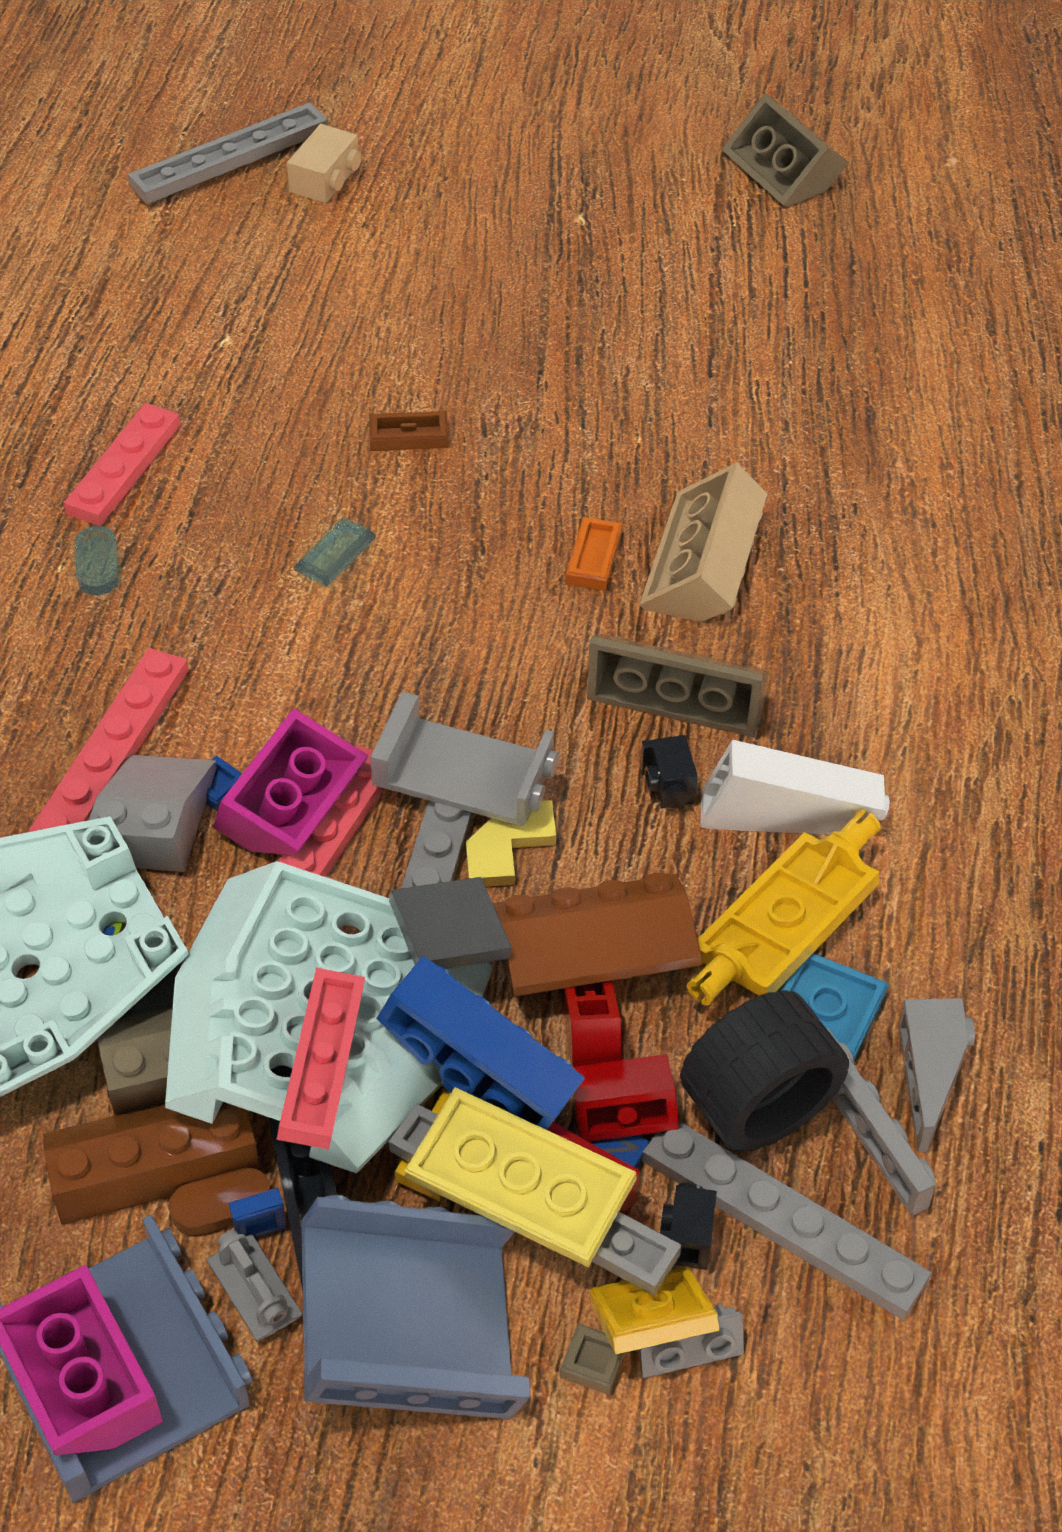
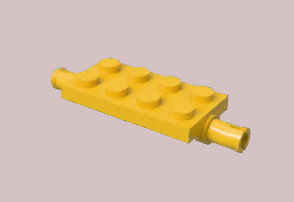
(787, 912)

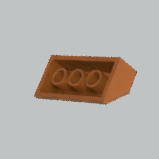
(598, 933)
(142, 1157)

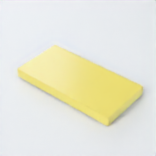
(521, 1176)

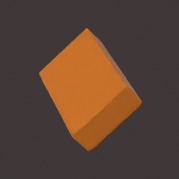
(594, 553)

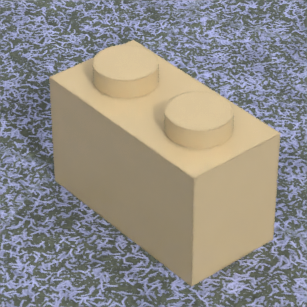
(323, 163)

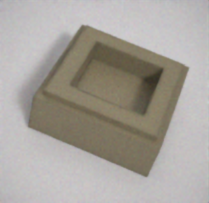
(591, 1360)

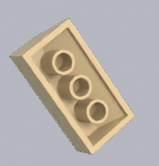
(705, 546)

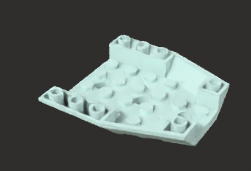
(54, 904)
(246, 1003)

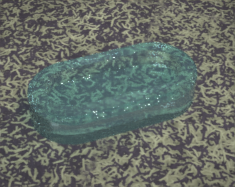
(96, 560)

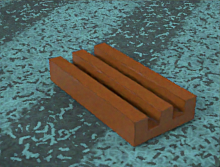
(408, 431)

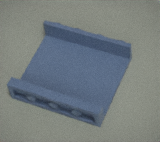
(406, 1310)
(174, 1347)

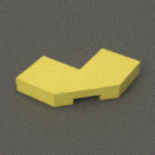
(491, 847)

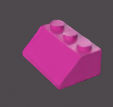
(288, 787)
(76, 1367)

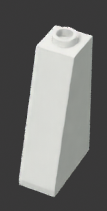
(786, 792)

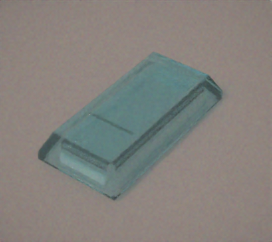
(334, 551)

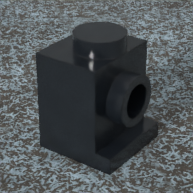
(669, 771)
(690, 1223)

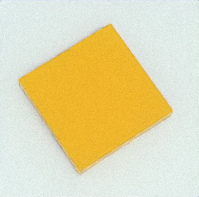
(641, 1320)

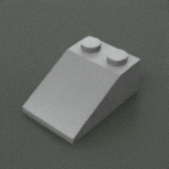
(157, 807)

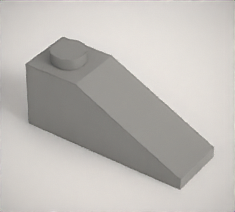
(933, 1049)

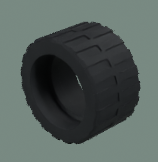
(764, 1070)

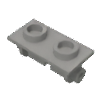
(253, 1285)
(698, 1349)

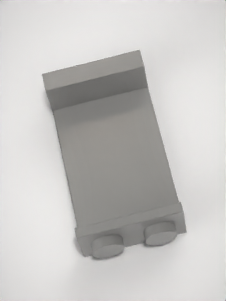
(461, 766)

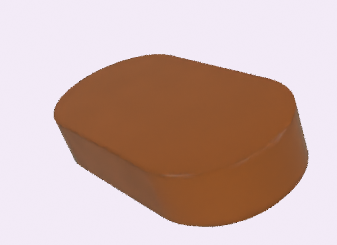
(204, 1205)

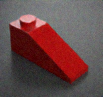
(592, 1023)

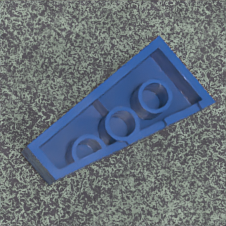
(477, 1046)

